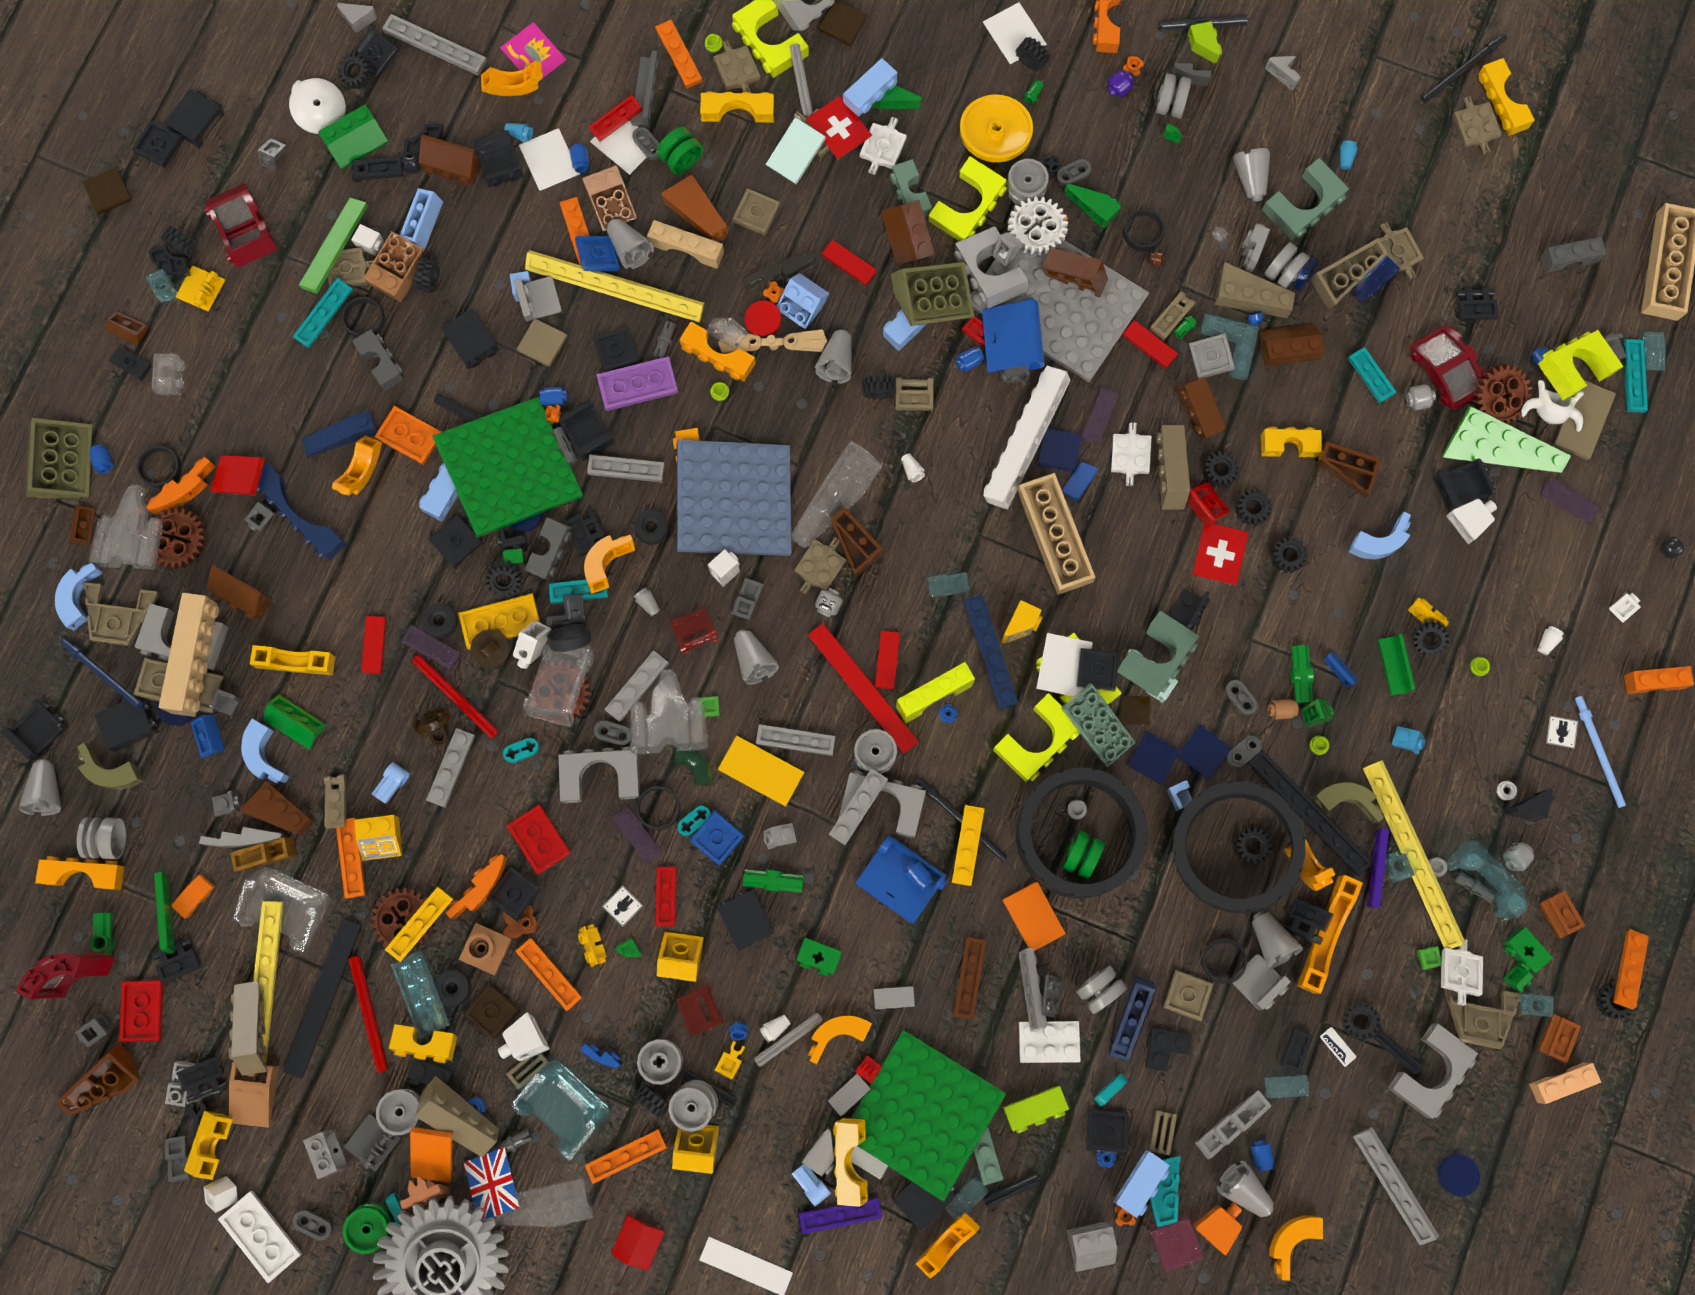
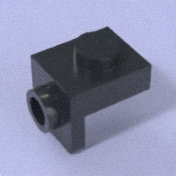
(512, 543)

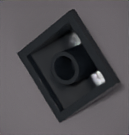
(1534, 807)

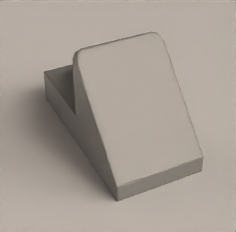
(1280, 68)

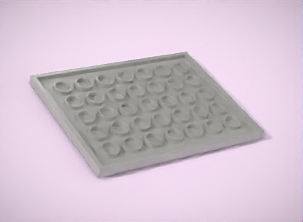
(1074, 323)

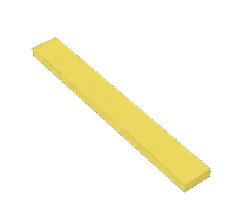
(267, 958)

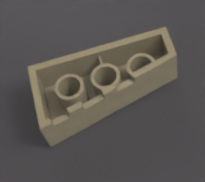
(1340, 277)
(1251, 293)
(1173, 467)
(247, 1028)
(449, 1112)

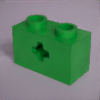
(1536, 953)
(830, 955)

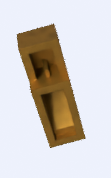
(263, 854)

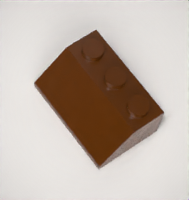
(448, 160)
(907, 232)
(1291, 344)
(237, 594)

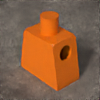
(1220, 1227)

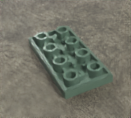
(1098, 725)

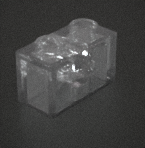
(167, 374)

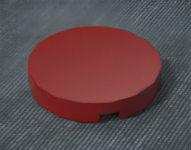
(763, 318)

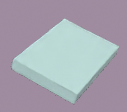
(795, 151)

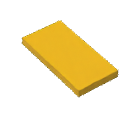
(505, 616)
(761, 771)

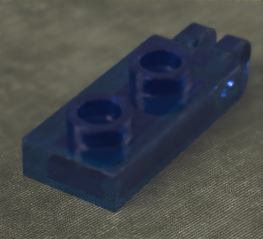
(1375, 278)

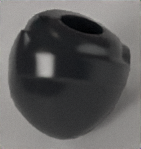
(411, 163)
(1672, 548)

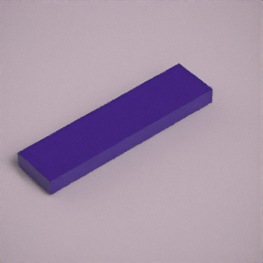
(1377, 869)
(839, 1216)

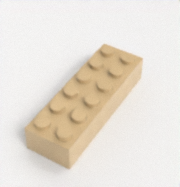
(1670, 263)
(1056, 533)
(189, 655)

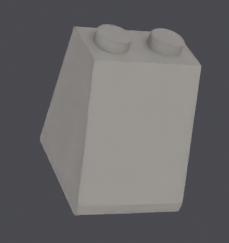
(1092, 1246)

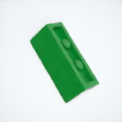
(1396, 665)
(293, 721)

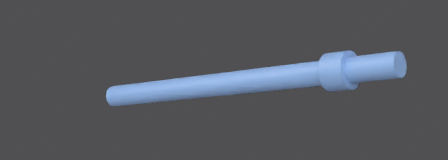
(1586, 715)

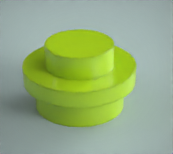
(713, 43)
(719, 391)
(1479, 666)
(1319, 745)

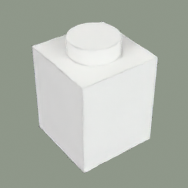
(368, 239)

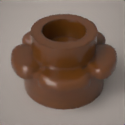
(1157, 258)

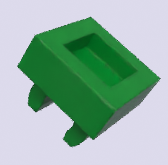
(1518, 978)

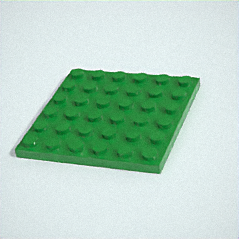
(507, 467)
(926, 1115)

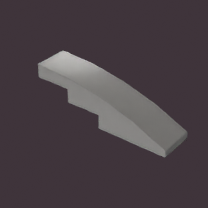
(247, 838)
(1233, 1124)

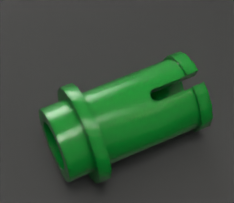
(1031, 95)
(1187, 324)

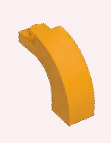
(512, 83)
(361, 467)
(600, 556)
(1312, 872)
(840, 1025)
(1288, 1236)
(946, 1244)

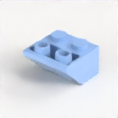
(802, 300)

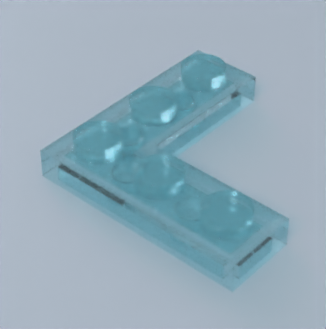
(1241, 333)

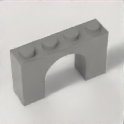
(800, 14)
(991, 289)
(154, 633)
(574, 765)
(909, 799)
(1457, 1058)

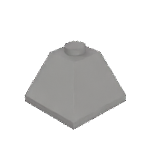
(821, 1154)

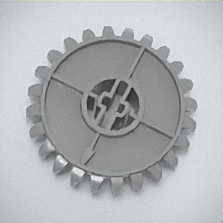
(441, 1236)

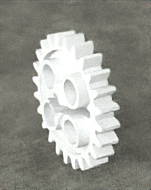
(1047, 238)

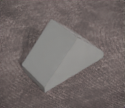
(357, 15)
(1006, 248)

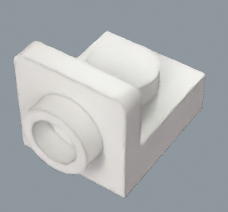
(1625, 606)

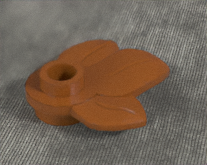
(517, 928)

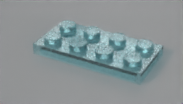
(420, 995)

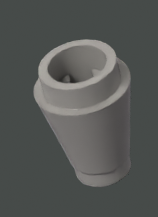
(647, 601)

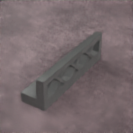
(646, 89)

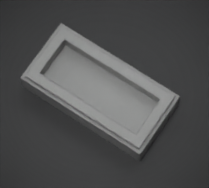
(894, 997)

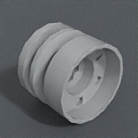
(101, 838)

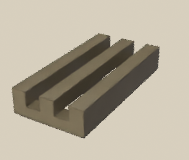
(514, 1080)
(1162, 1136)

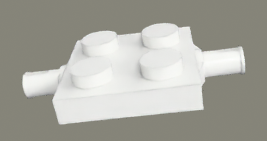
(883, 146)
(1131, 454)
(1462, 972)

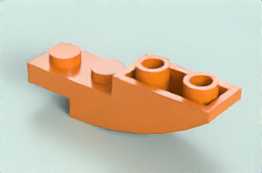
(176, 494)
(485, 882)

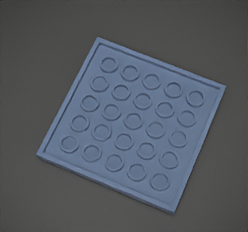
(733, 498)

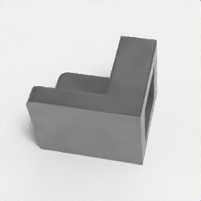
(225, 702)

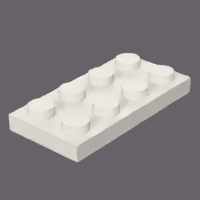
(260, 1236)

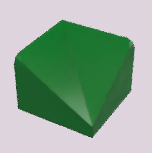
(514, 556)

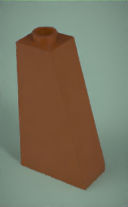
(695, 208)

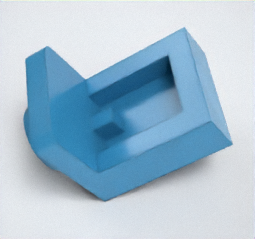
(1408, 739)

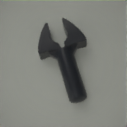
(197, 1116)

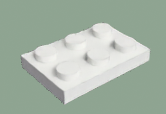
(1051, 1044)

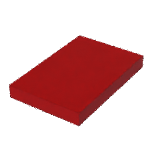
(237, 475)
(538, 839)
(141, 1011)

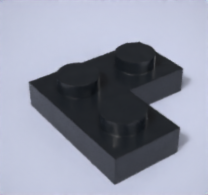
(574, 612)
(1164, 1042)

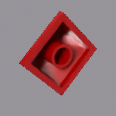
(1207, 504)
(637, 1243)

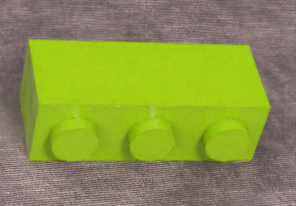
(1035, 1109)

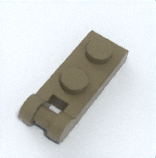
(1172, 316)
(335, 801)

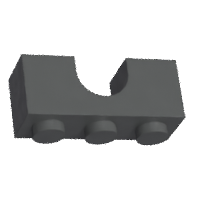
(1584, 252)
(371, 347)
(557, 535)

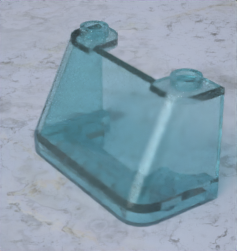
(1512, 896)
(562, 1106)

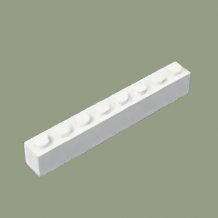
(1026, 437)

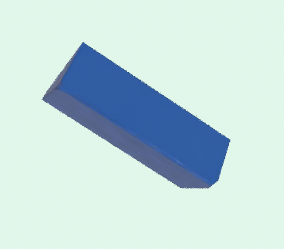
(1079, 481)
(1340, 669)
(207, 735)

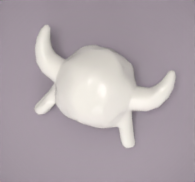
(1553, 408)

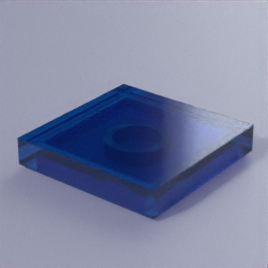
(1059, 450)
(1204, 752)
(1153, 758)

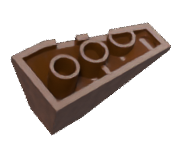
(106, 1078)

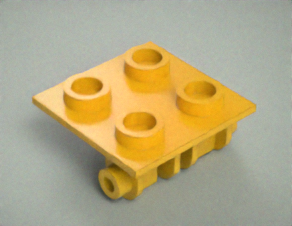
(200, 288)

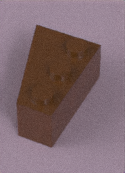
(1077, 269)
(1200, 406)
(1350, 466)
(856, 541)
(277, 809)

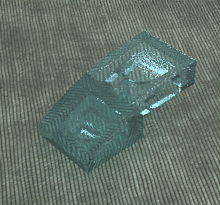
(1654, 350)
(948, 585)
(1286, 1086)
(967, 1198)

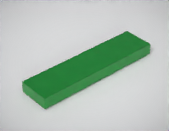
(164, 912)

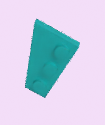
(1165, 1201)

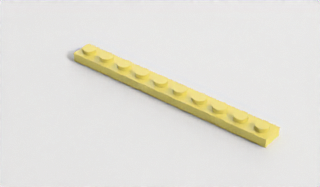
(614, 286)
(1409, 843)

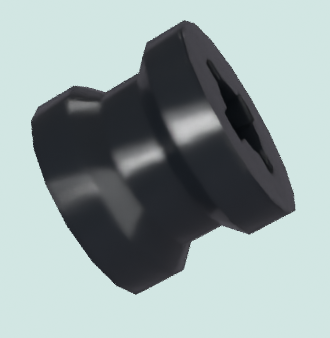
(1052, 162)

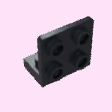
(1188, 607)

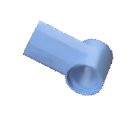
(392, 779)
(814, 1187)

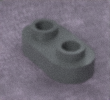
(647, 144)
(1072, 173)
(1242, 696)
(613, 733)
(1245, 752)
(313, 1226)

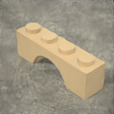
(669, 237)

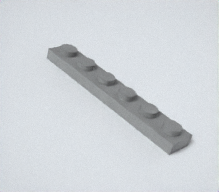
(434, 44)
(1396, 1186)

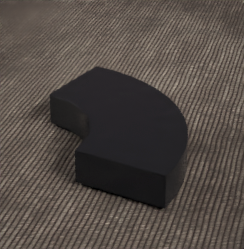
(413, 144)
(170, 264)

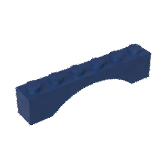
(323, 538)
(991, 653)

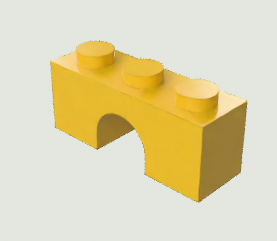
(1307, 441)
(405, 1042)
(202, 1157)

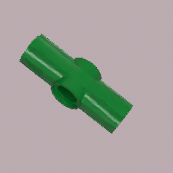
(1301, 674)
(773, 881)
(102, 929)

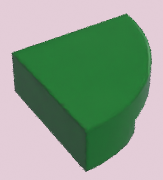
(1172, 133)
(629, 949)

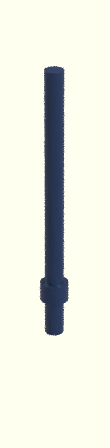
(78, 653)

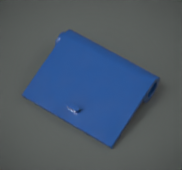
(1016, 335)
(887, 875)

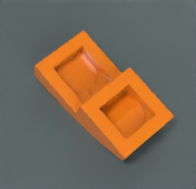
(192, 896)

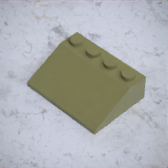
(933, 293)
(58, 459)

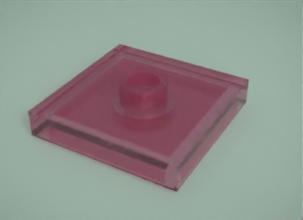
(1176, 1245)

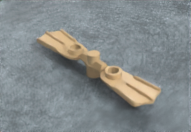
(804, 341)

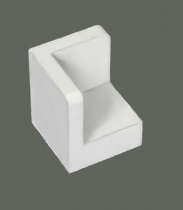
(220, 1194)

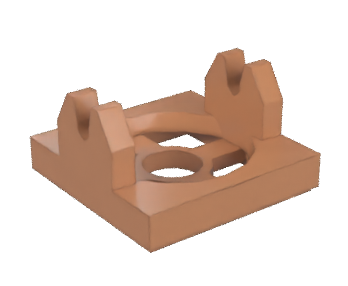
(423, 1193)

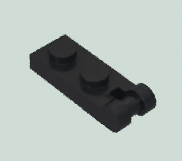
(377, 168)

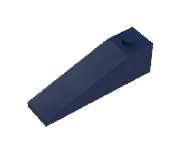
(341, 433)
(1132, 1017)

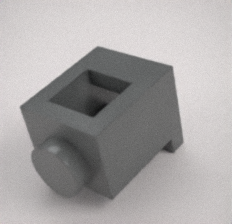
(1014, 375)
(259, 508)
(93, 1029)

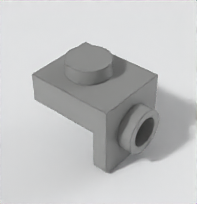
(779, 836)

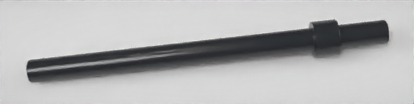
(1489, 48)
(932, 793)

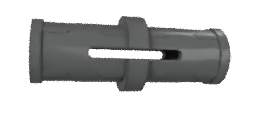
(664, 340)
(565, 445)
(1475, 886)
(513, 1142)

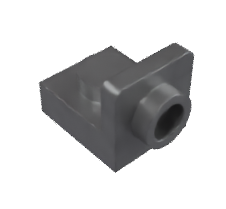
(270, 153)
(1615, 345)
(226, 804)

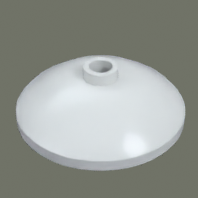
(313, 117)

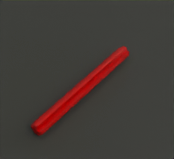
(455, 696)
(368, 1014)

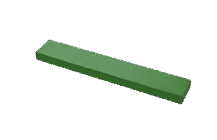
(333, 245)

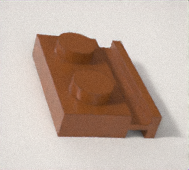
(1561, 914)
(1559, 1038)

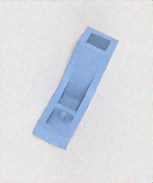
(1376, 548)
(68, 595)
(253, 752)

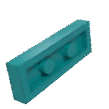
(1371, 375)
(557, 591)

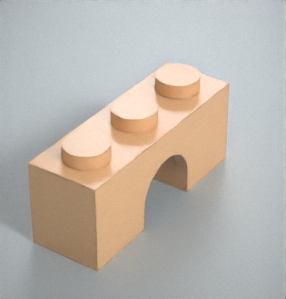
(1567, 1083)

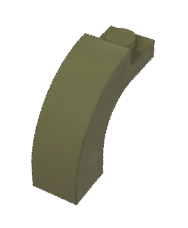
(118, 778)
(1352, 793)

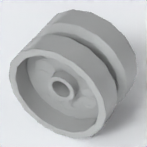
(1173, 95)
(1026, 180)
(1287, 266)
(881, 742)
(1101, 989)
(648, 1064)
(693, 1105)
(389, 1107)

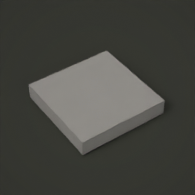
(1212, 356)

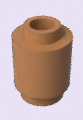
(1283, 709)

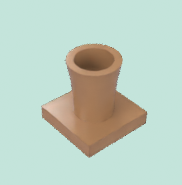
(494, 953)

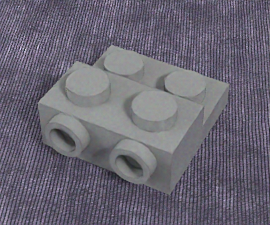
(1253, 246)

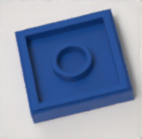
(597, 253)
(716, 838)

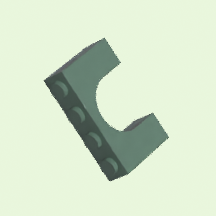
(1295, 221)
(1155, 676)

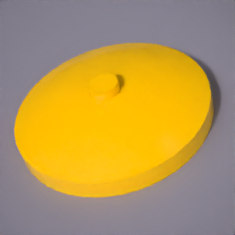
(996, 128)

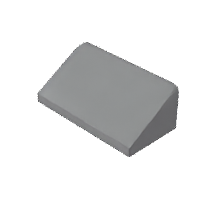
(849, 1094)

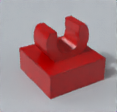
(868, 1069)

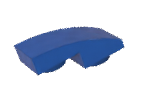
(608, 1059)

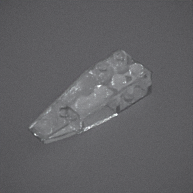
(840, 489)
(548, 1205)

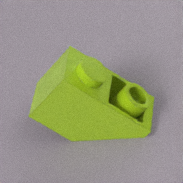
(1204, 42)

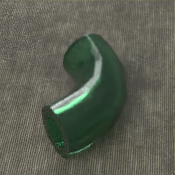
(698, 764)

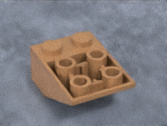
(609, 196)
(394, 266)
(252, 1096)

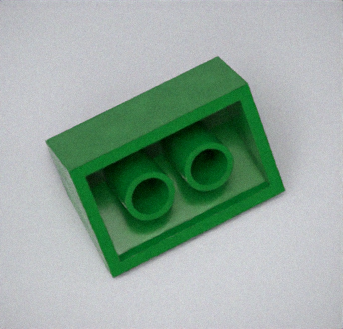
(353, 136)

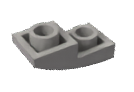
(174, 1094)

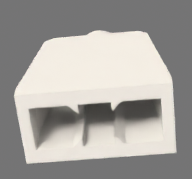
(1472, 518)
(530, 643)
(523, 1039)

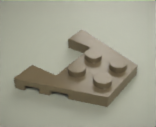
(115, 623)
(1483, 1024)

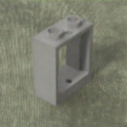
(322, 1154)

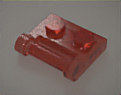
(690, 625)
(693, 1013)

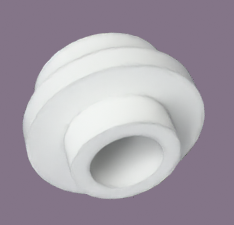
(1510, 786)

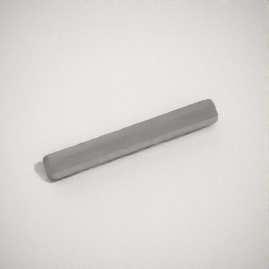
(801, 80)
(788, 1039)

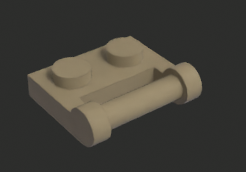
(914, 398)

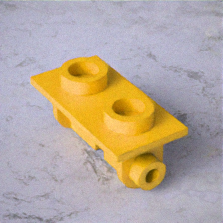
(1422, 610)
(588, 939)

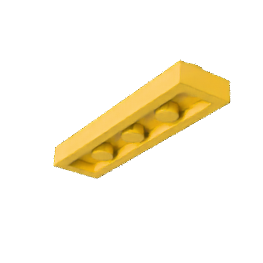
(968, 845)
(419, 924)

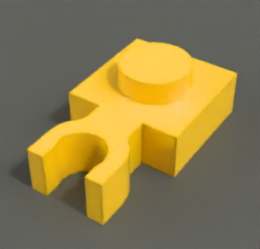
(729, 1063)

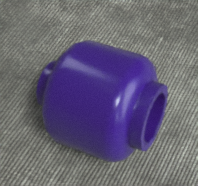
(1120, 83)

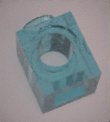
(159, 279)
(1406, 869)
(1545, 1005)

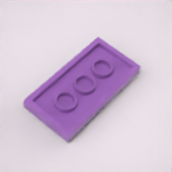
(637, 383)

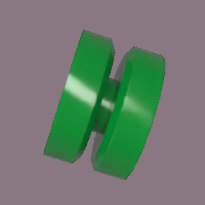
(679, 150)
(1081, 854)
(356, 1226)

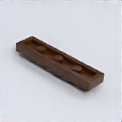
(969, 978)

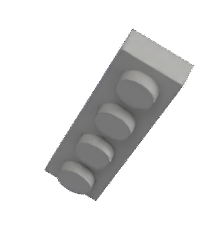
(626, 468)
(636, 686)
(795, 740)
(450, 768)
(858, 806)
(1031, 988)

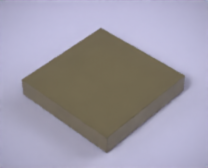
(756, 212)
(542, 343)
(1188, 995)

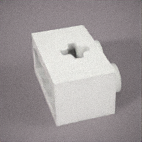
(724, 567)

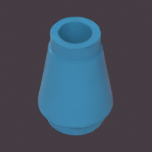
(519, 131)
(1347, 154)

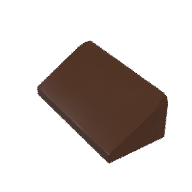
(126, 327)
(82, 525)

